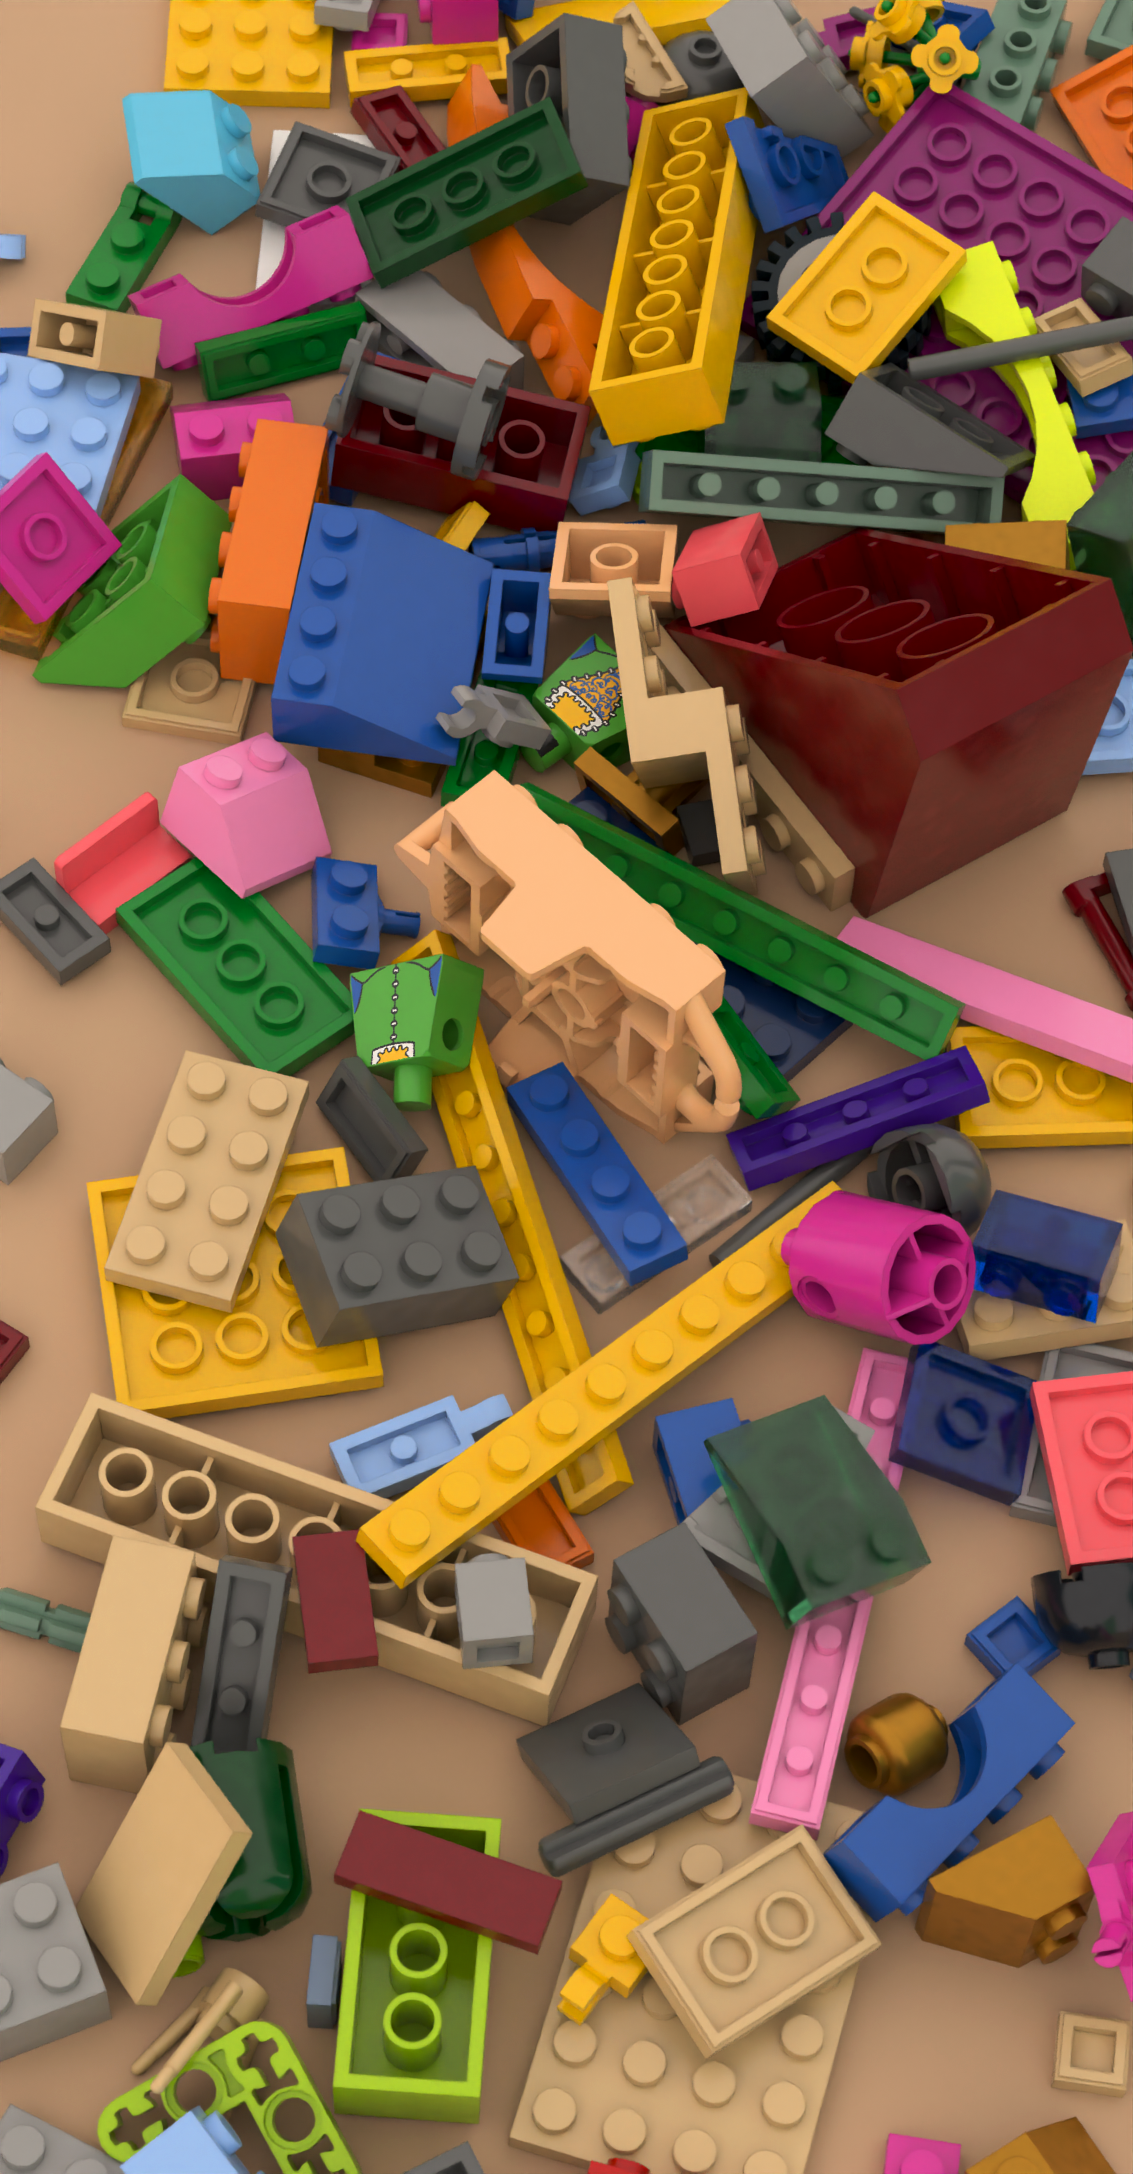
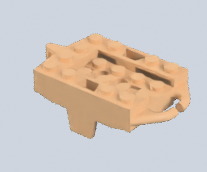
(577, 963)

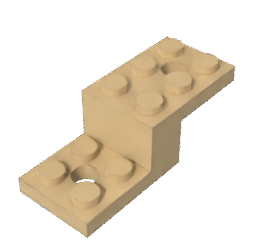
(685, 735)

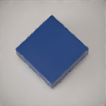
(1010, 1638)

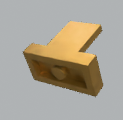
(649, 808)

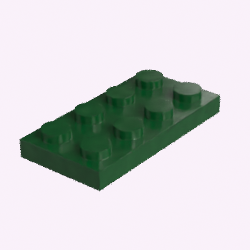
(466, 192)

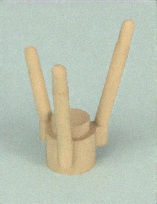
(218, 2010)

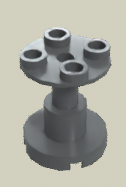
(441, 406)

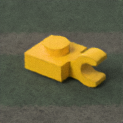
(604, 1960)

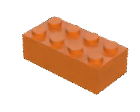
(262, 556)

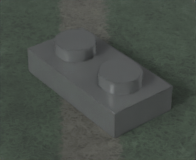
(50, 922)

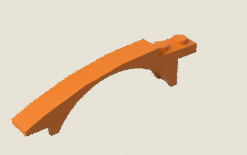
(523, 292)

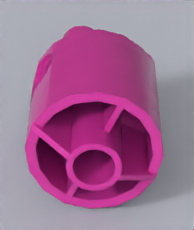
(881, 1267)

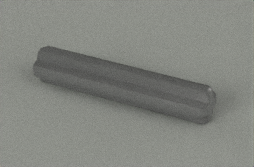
(644, 1814)

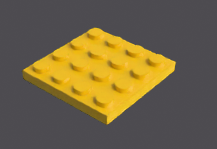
(199, 1359)

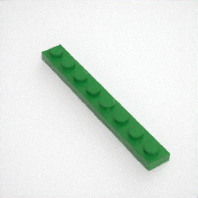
(769, 939)

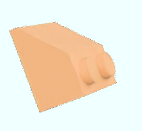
(600, 552)

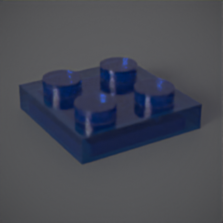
(964, 1422)

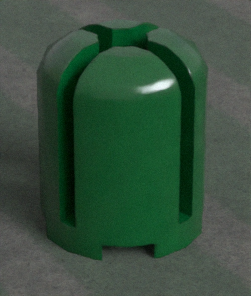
(273, 1872)

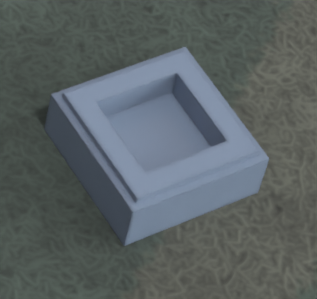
(324, 1982)

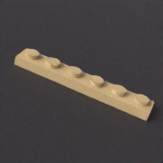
(781, 813)

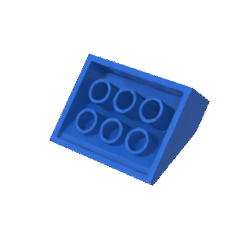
(378, 638)

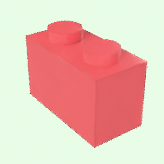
(724, 570)

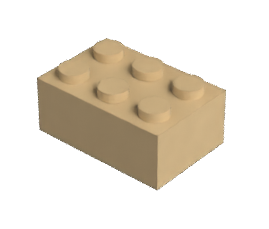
(133, 1664)

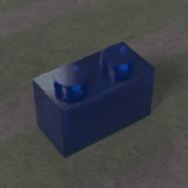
(1046, 1255)

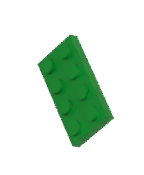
(240, 969)

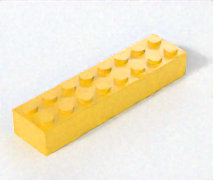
(677, 275)

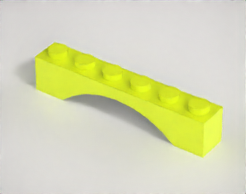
(983, 309)

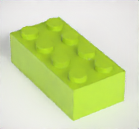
(414, 1999)

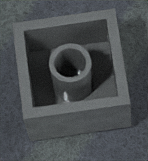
(680, 1624)

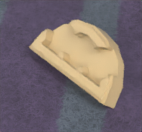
(649, 69)

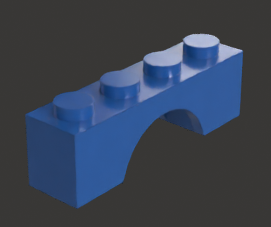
(999, 1741)

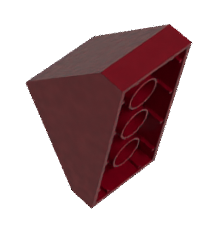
(920, 696)

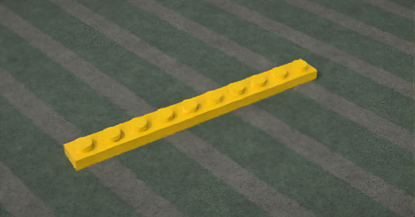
(540, 1304)
(583, 1406)

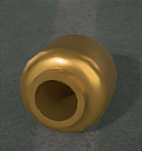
(896, 1744)

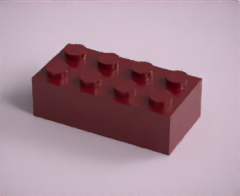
(525, 469)

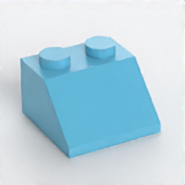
(193, 154)

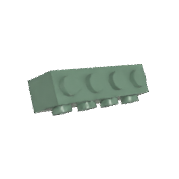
(1020, 56)

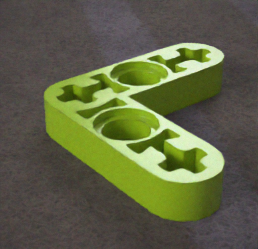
(234, 2087)

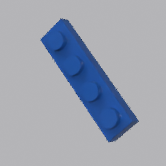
(597, 1174)

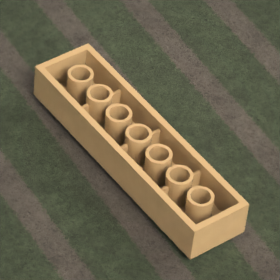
(202, 1494)

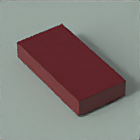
(335, 1602)

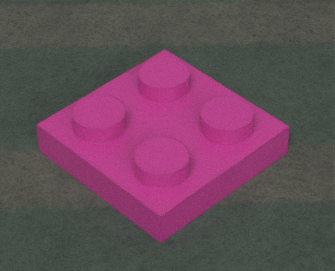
(48, 538)

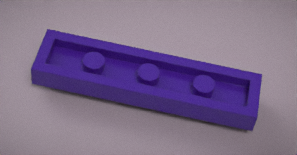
(857, 1118)

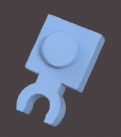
(606, 476)

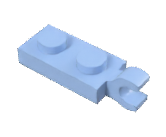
(414, 1445)

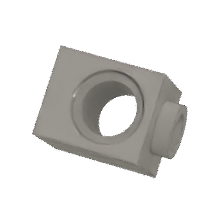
(493, 1611)

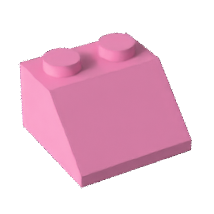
(248, 814)

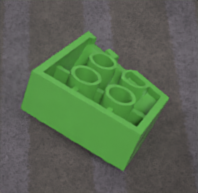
(144, 594)

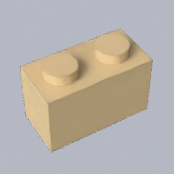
(94, 338)

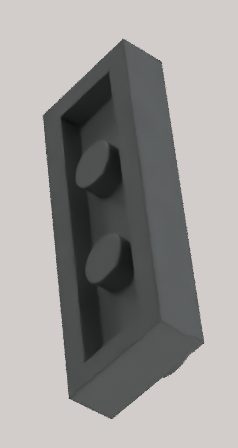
(241, 1654)

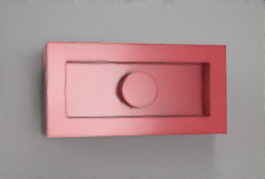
(119, 861)

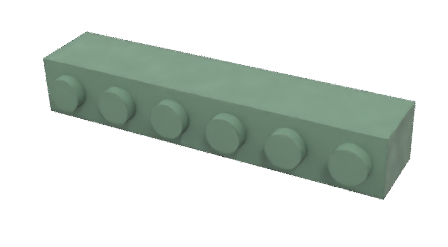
(816, 492)

